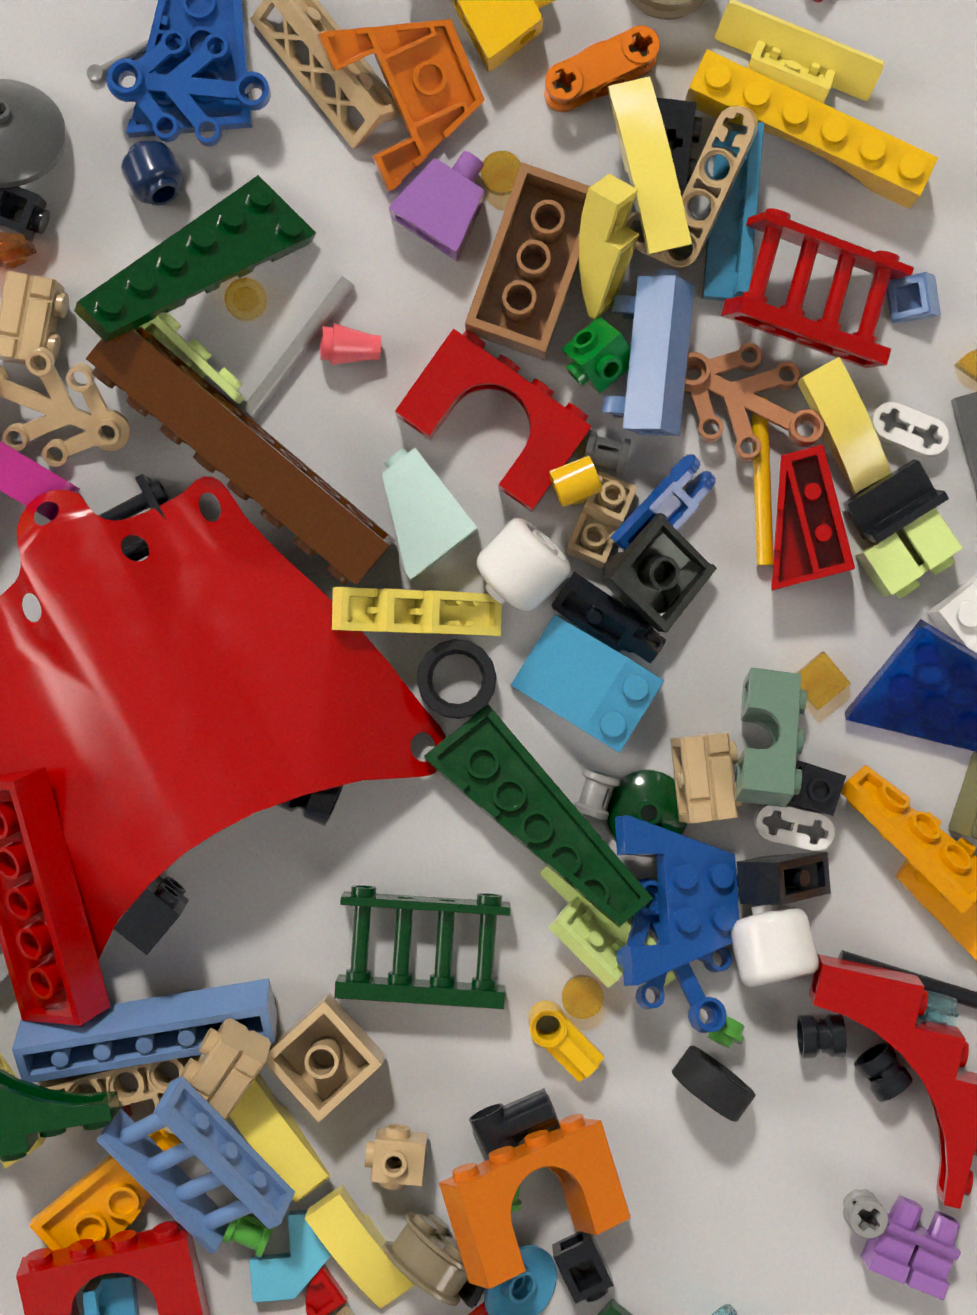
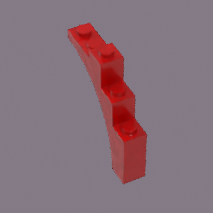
(890, 1006)

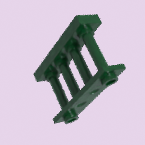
(399, 984)

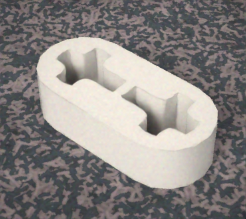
(913, 421)
(792, 836)

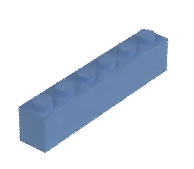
(141, 1031)

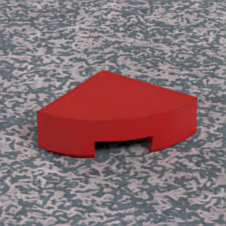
(324, 1293)

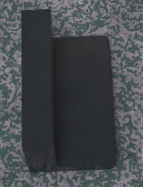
(894, 502)

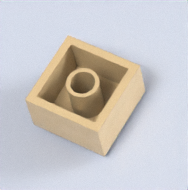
(324, 1057)

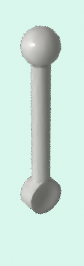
(96, 72)

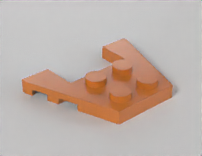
(425, 77)

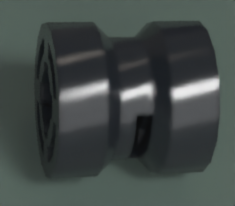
(826, 1035)
(883, 1071)

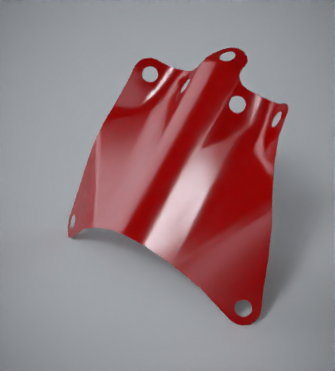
(182, 687)

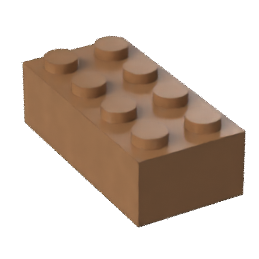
(530, 263)

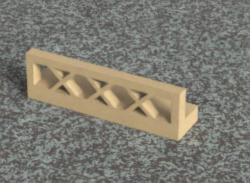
(353, 81)

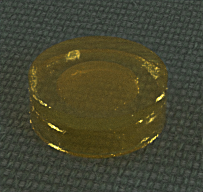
(500, 172)
(245, 299)
(582, 996)

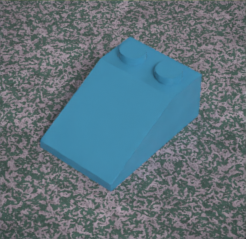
(587, 683)

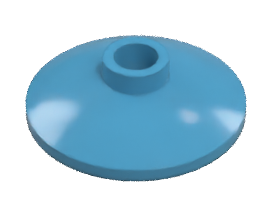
(528, 1291)

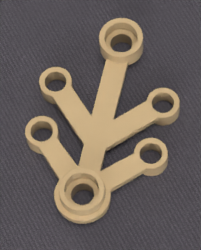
(62, 411)

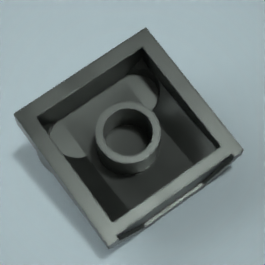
(658, 574)

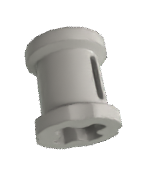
(596, 794)
(861, 1225)

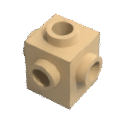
(410, 1155)

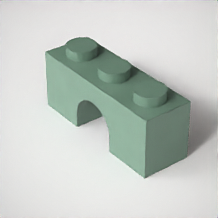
(775, 703)

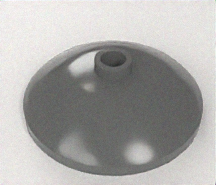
(29, 133)

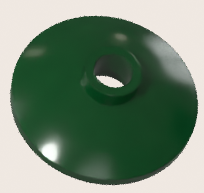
(644, 789)

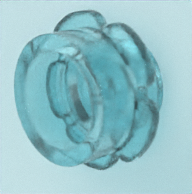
(940, 1007)

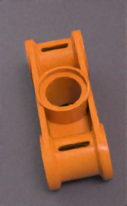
(601, 66)

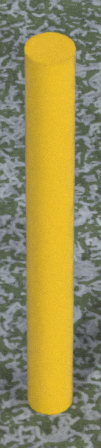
(762, 493)

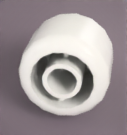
(522, 566)
(773, 945)

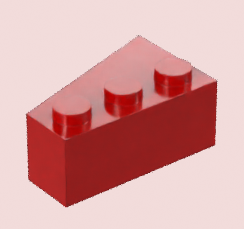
(808, 522)

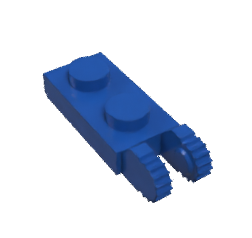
(668, 499)

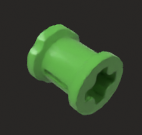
(250, 1233)

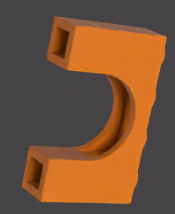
(483, 1194)

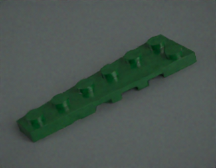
(211, 249)
(518, 794)

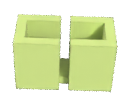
(910, 553)

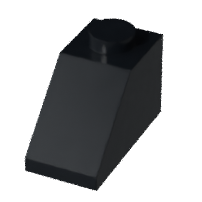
(783, 878)

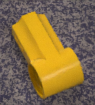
(575, 481)
(565, 1042)

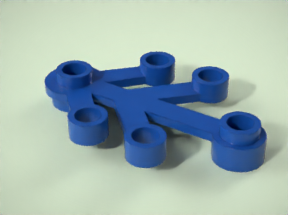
(182, 84)
(684, 974)

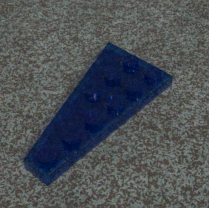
(924, 690)

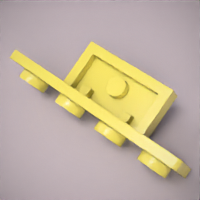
(797, 55)

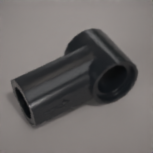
(510, 1123)

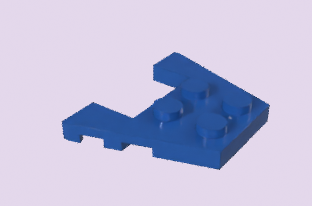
(693, 896)

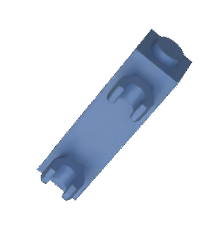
(656, 355)

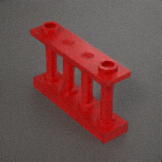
(789, 319)

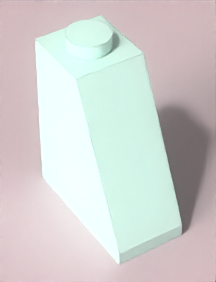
(423, 513)

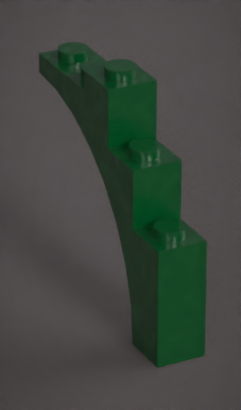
(37, 1109)

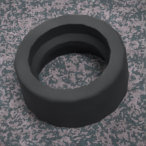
(426, 687)
(713, 1083)

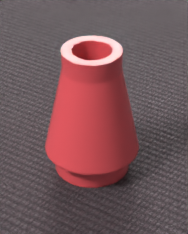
(348, 345)

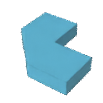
(286, 1274)

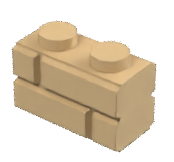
(30, 317)
(704, 777)
(227, 1065)

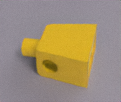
(500, 26)

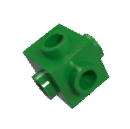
(597, 355)

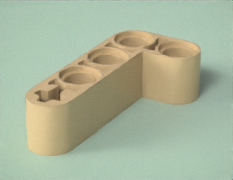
(705, 185)
(149, 1076)

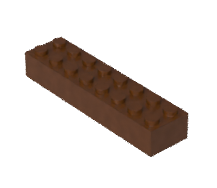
(241, 451)

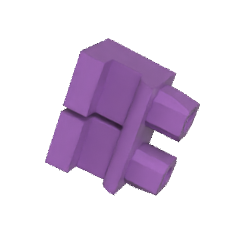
(912, 1252)

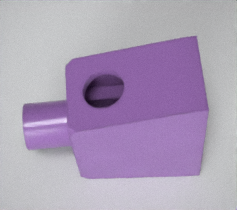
(442, 204)

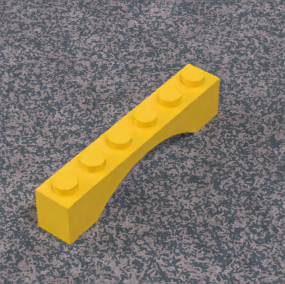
(866, 153)

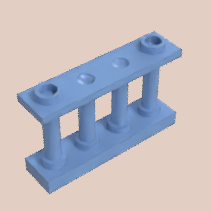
(217, 1145)

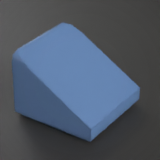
(913, 298)

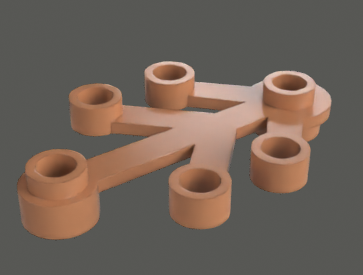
(741, 397)

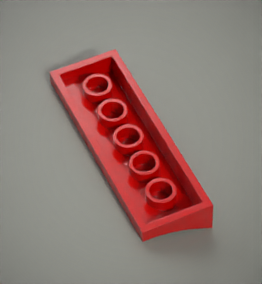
(42, 909)

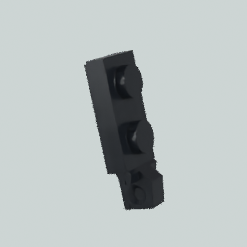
(607, 619)

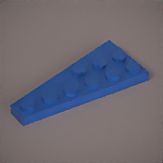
(197, 21)

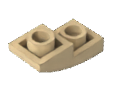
(599, 520)

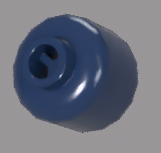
(152, 172)

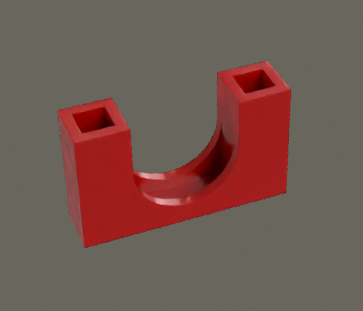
(465, 368)
(158, 1257)

